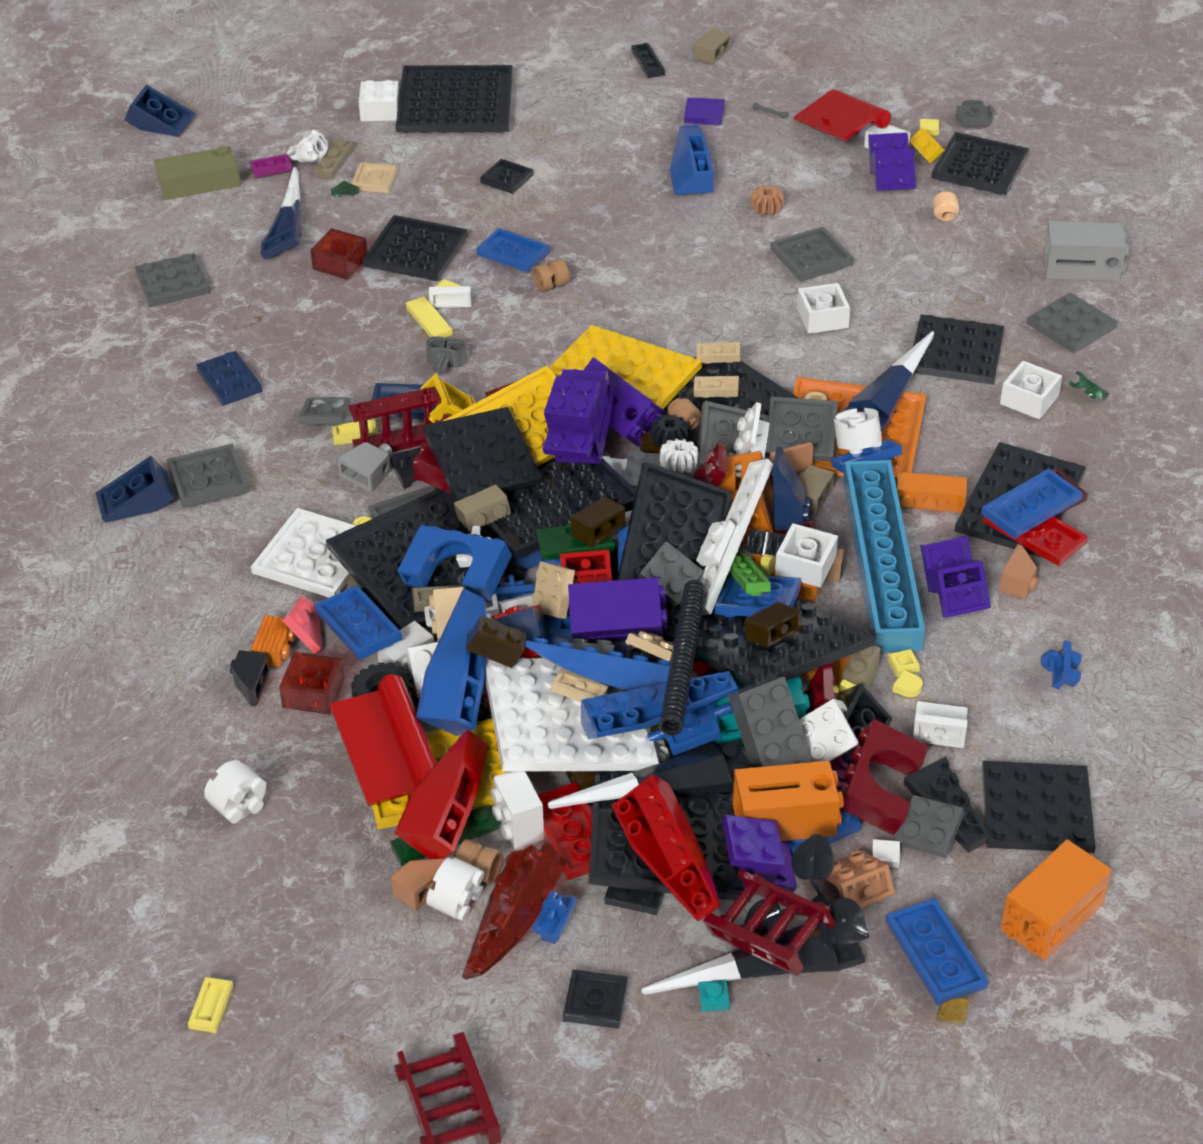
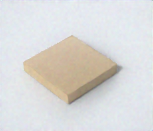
(375, 177)

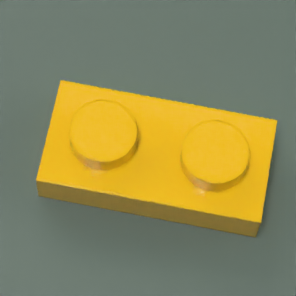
(926, 145)

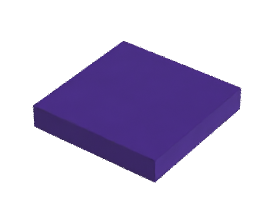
(704, 111)

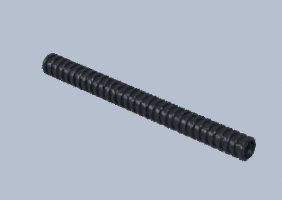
(682, 658)

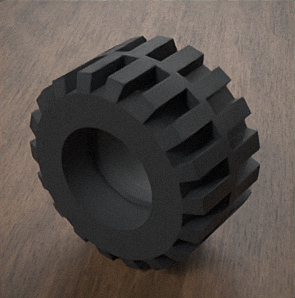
(369, 679)

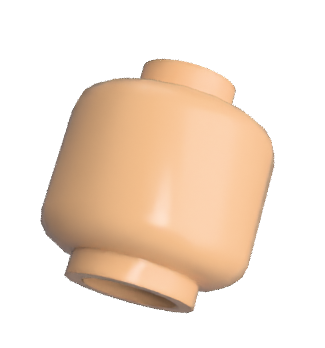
(945, 206)

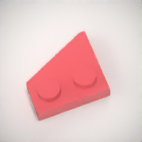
(305, 623)

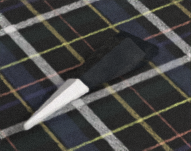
(694, 772)
(815, 955)

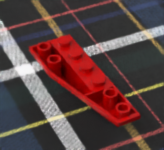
(444, 799)
(667, 844)

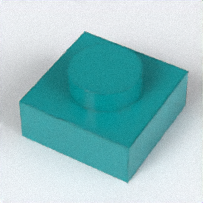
(713, 996)

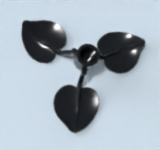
(816, 860)

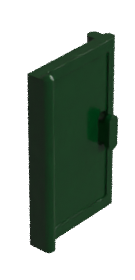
(559, 541)

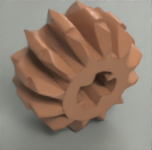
(767, 200)

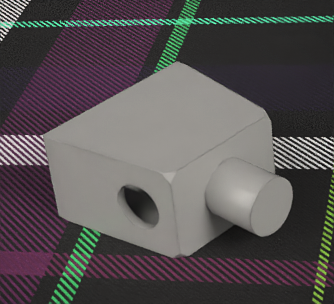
(366, 465)

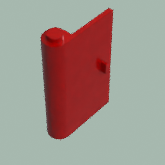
(842, 115)
(384, 741)

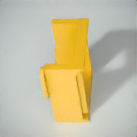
(451, 398)

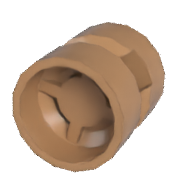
(550, 275)
(486, 859)

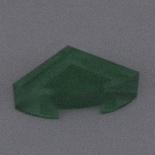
(344, 188)

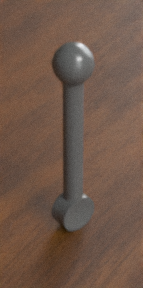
(784, 115)

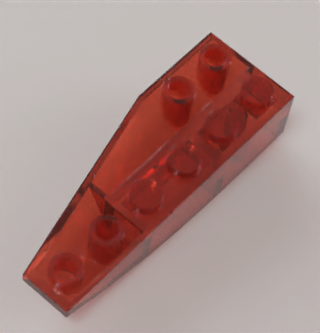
(513, 904)

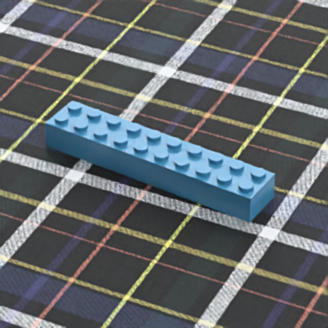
(883, 556)

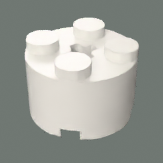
(857, 430)
(235, 791)
(455, 888)

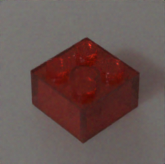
(338, 253)
(311, 682)

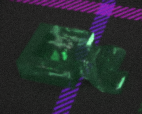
(1091, 388)

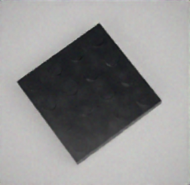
(980, 163)
(415, 248)
(959, 349)
(482, 453)
(1037, 806)

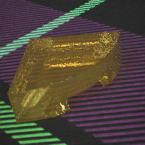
(953, 1011)

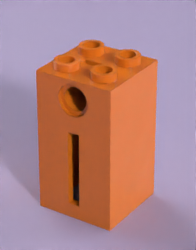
(763, 513)
(794, 795)
(1055, 899)

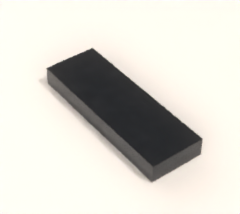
(648, 60)

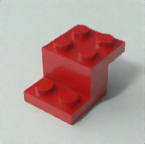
(588, 566)

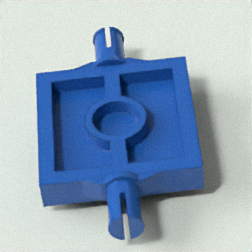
(697, 729)

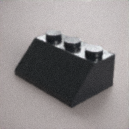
(861, 710)

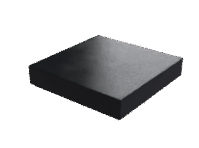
(506, 176)
(595, 999)

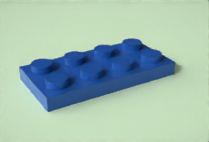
(1031, 503)
(358, 622)
(936, 951)

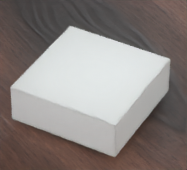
(887, 852)

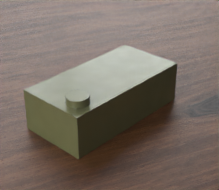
(197, 173)

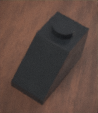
(250, 674)

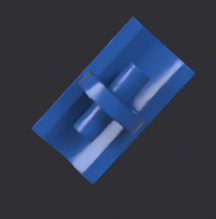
(513, 589)
(1063, 665)
(554, 916)

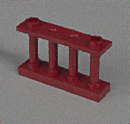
(399, 439)
(766, 946)
(467, 1077)

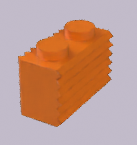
(273, 639)

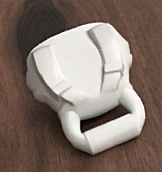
(309, 148)

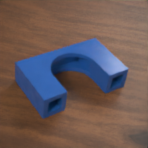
(435, 544)

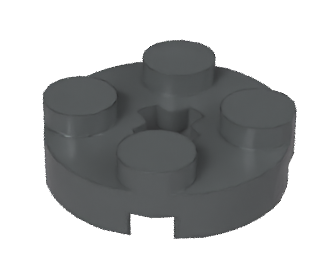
(974, 114)

